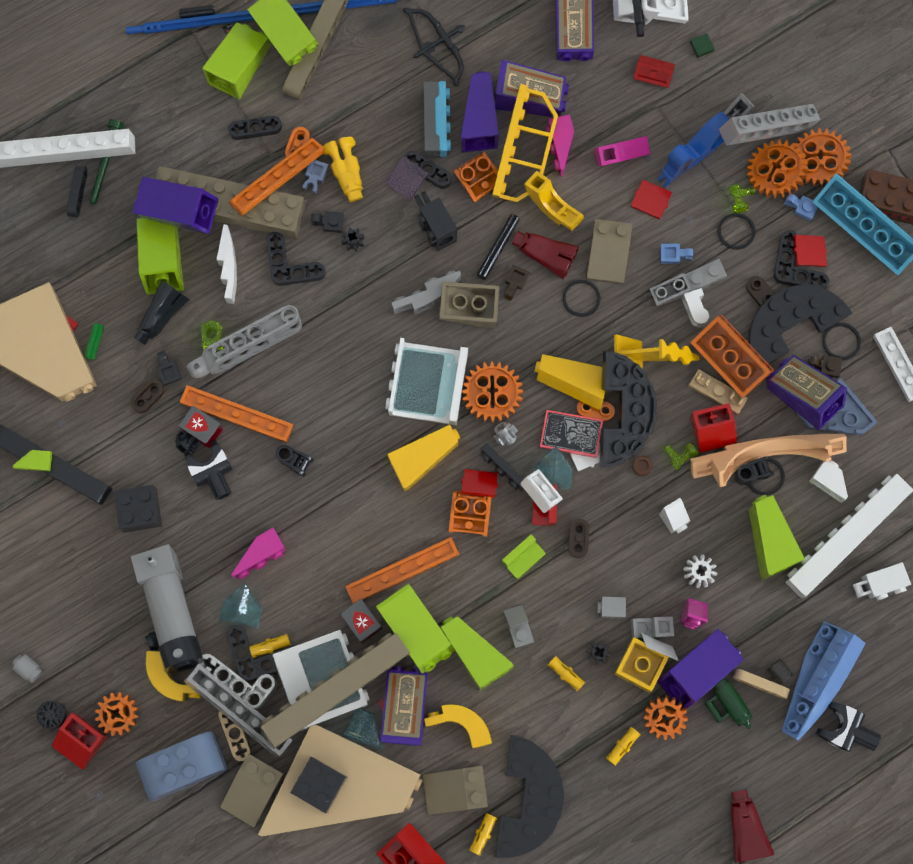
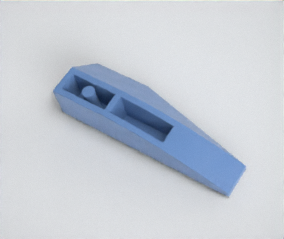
(821, 677)

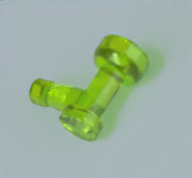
(740, 206)
(677, 460)

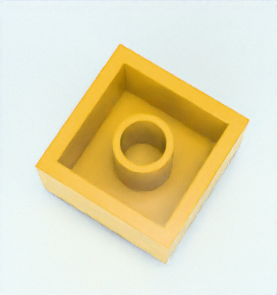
(641, 665)

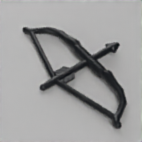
(429, 47)

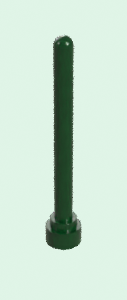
(112, 125)

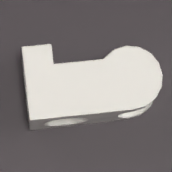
(694, 307)

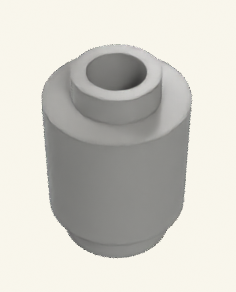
(26, 668)

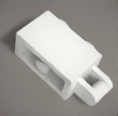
(883, 582)

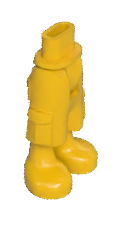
(345, 170)

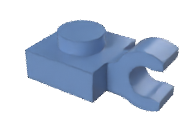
(804, 207)
(672, 253)

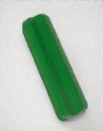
(93, 342)

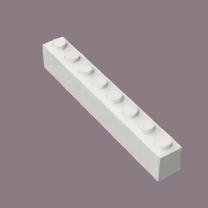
(67, 148)
(849, 536)

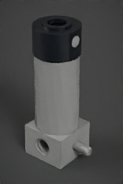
(160, 577)

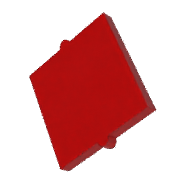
(651, 199)
(810, 250)
(479, 483)

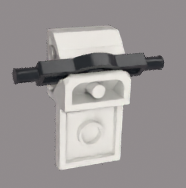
(643, 11)

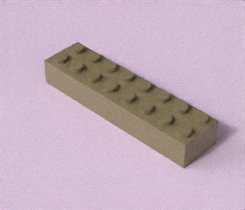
(275, 213)
(335, 690)

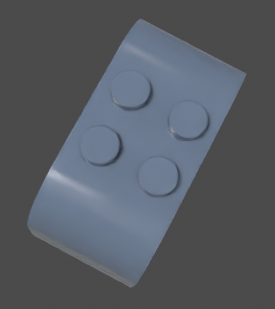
(181, 765)

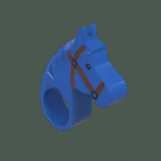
(699, 147)

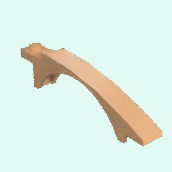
(726, 462)

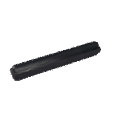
(498, 246)

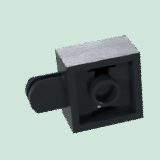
(436, 222)

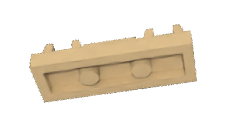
(717, 391)

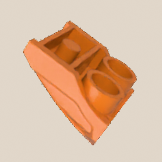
(477, 176)
(469, 513)

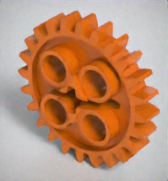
(819, 142)
(791, 176)
(475, 392)

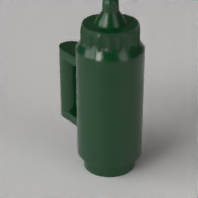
(731, 702)

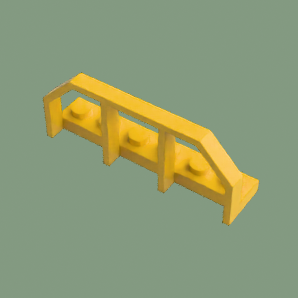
(513, 132)

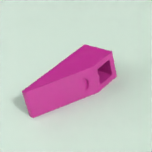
(561, 141)
(621, 151)
(261, 550)
(694, 614)

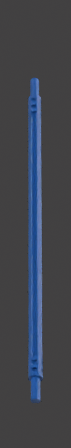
(233, 17)

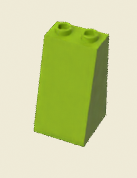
(284, 29)
(236, 60)
(158, 255)
(772, 538)
(416, 628)
(475, 653)

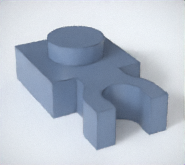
(315, 173)

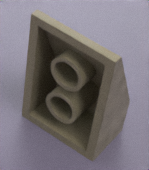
(609, 251)
(469, 304)
(252, 790)
(455, 790)

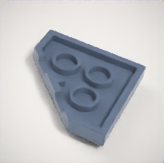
(850, 419)

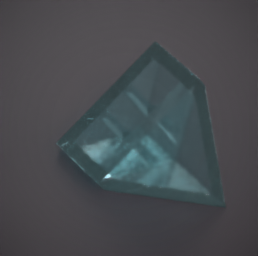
(556, 469)
(242, 608)
(364, 728)

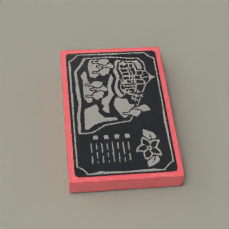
(571, 433)

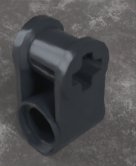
(294, 460)
(757, 471)

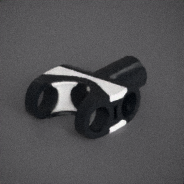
(211, 471)
(849, 729)

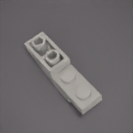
(699, 278)
(423, 300)

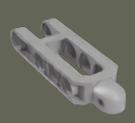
(271, 330)

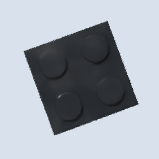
(138, 508)
(319, 785)

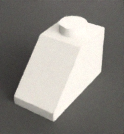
(830, 480)
(675, 516)

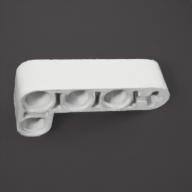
(234, 678)

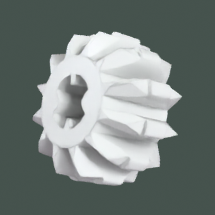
(693, 567)

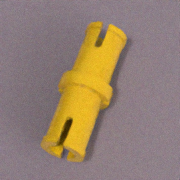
(270, 645)
(566, 673)
(623, 746)
(483, 834)

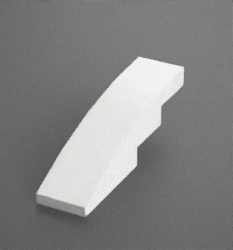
(227, 259)

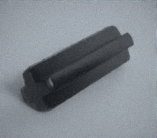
(197, 11)

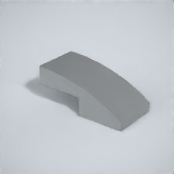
(653, 627)

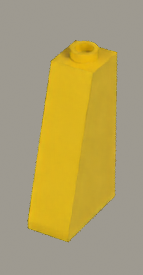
(572, 378)
(422, 455)

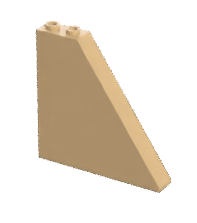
(42, 346)
(371, 790)

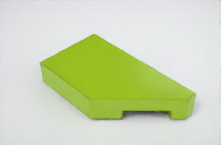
(35, 460)

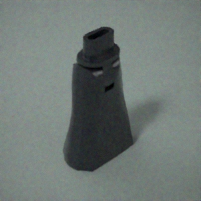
(164, 305)

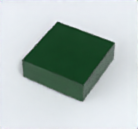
(702, 45)

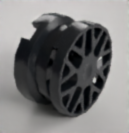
(51, 714)

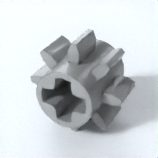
(505, 433)

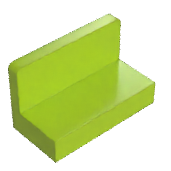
(523, 557)

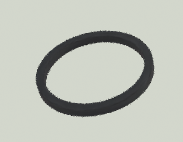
(736, 215)
(581, 314)
(844, 325)
(776, 490)

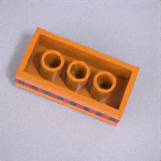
(732, 356)

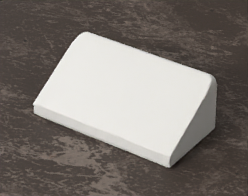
(541, 491)

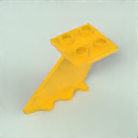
(633, 350)

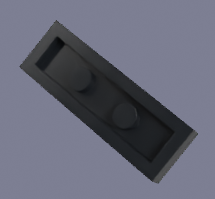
(502, 467)

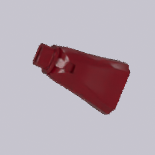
(550, 253)
(748, 833)

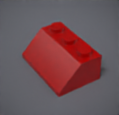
(409, 848)

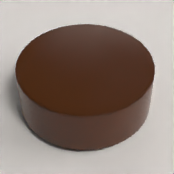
(642, 466)

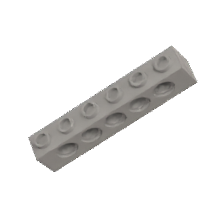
(769, 124)
(231, 706)

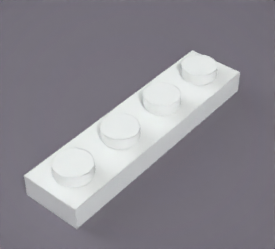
(896, 360)

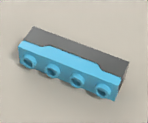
(435, 121)

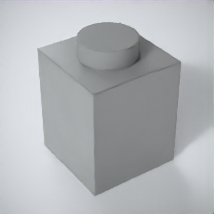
(612, 607)

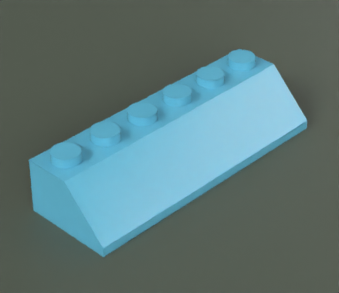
(866, 224)

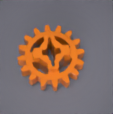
(658, 719)
(112, 721)

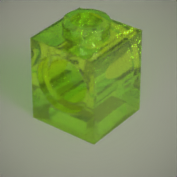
(208, 327)

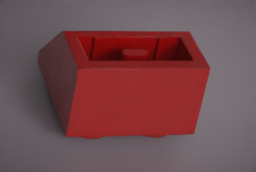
(714, 427)
(78, 740)

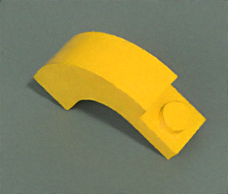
(545, 197)
(163, 681)
(474, 725)

